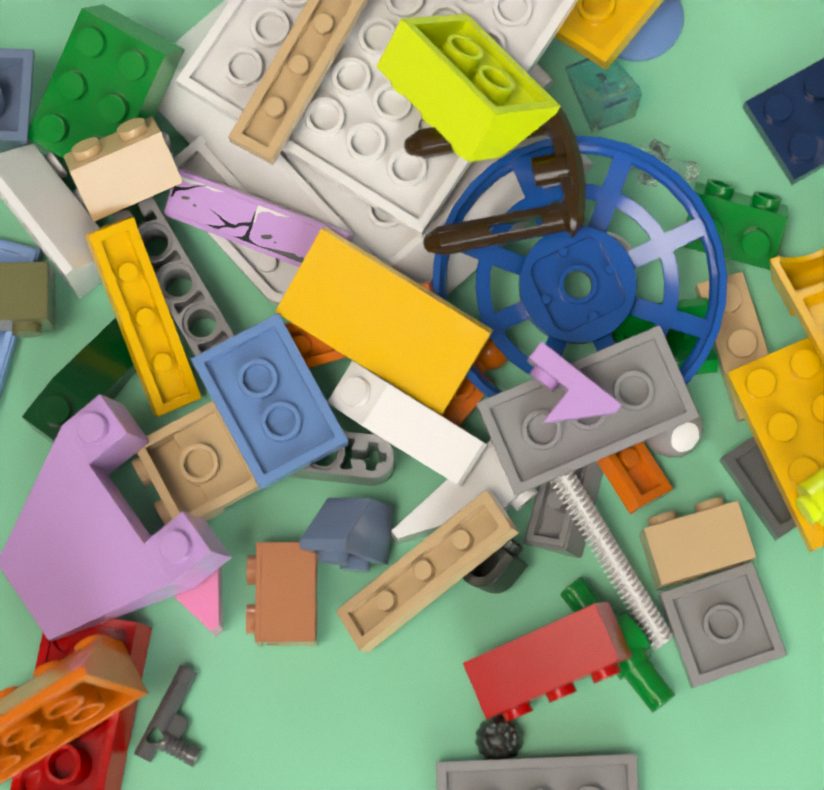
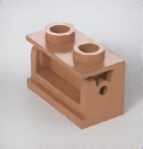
(283, 595)

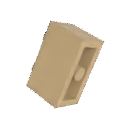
(122, 167)
(696, 543)

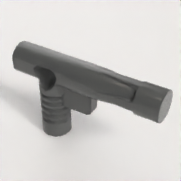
(170, 723)

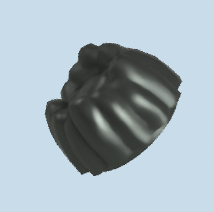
(498, 738)

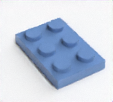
(269, 401)

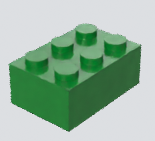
(103, 79)

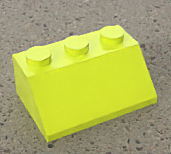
(465, 85)

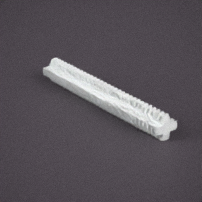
(613, 559)

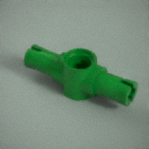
(637, 669)

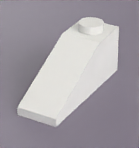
(406, 423)
(451, 498)

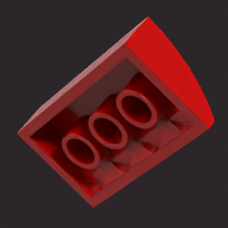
(100, 754)

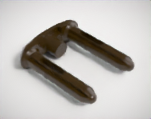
(561, 167)

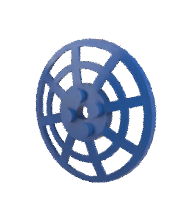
(595, 255)

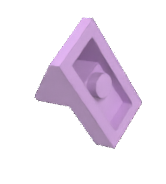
(581, 397)

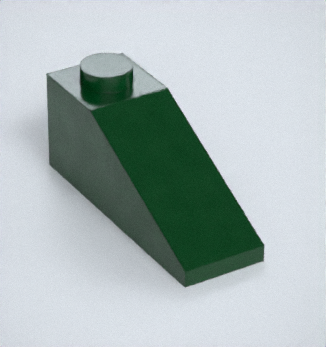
(97, 369)

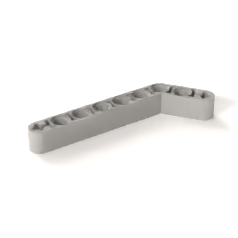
(199, 304)

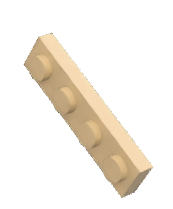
(294, 76)
(427, 571)

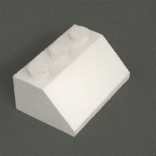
(50, 213)

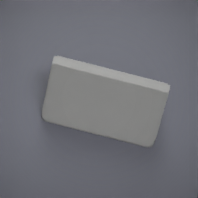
(550, 522)

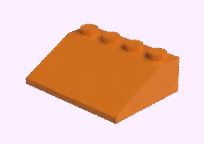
(65, 701)

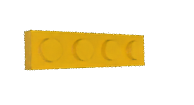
(143, 316)

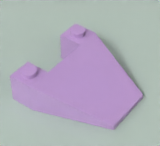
(79, 544)

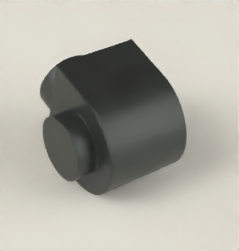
(499, 570)

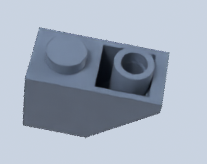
(350, 533)

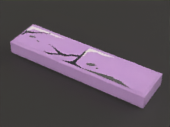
(245, 218)

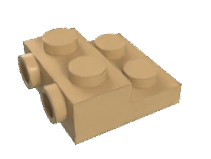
(194, 466)

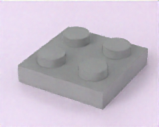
(722, 625)

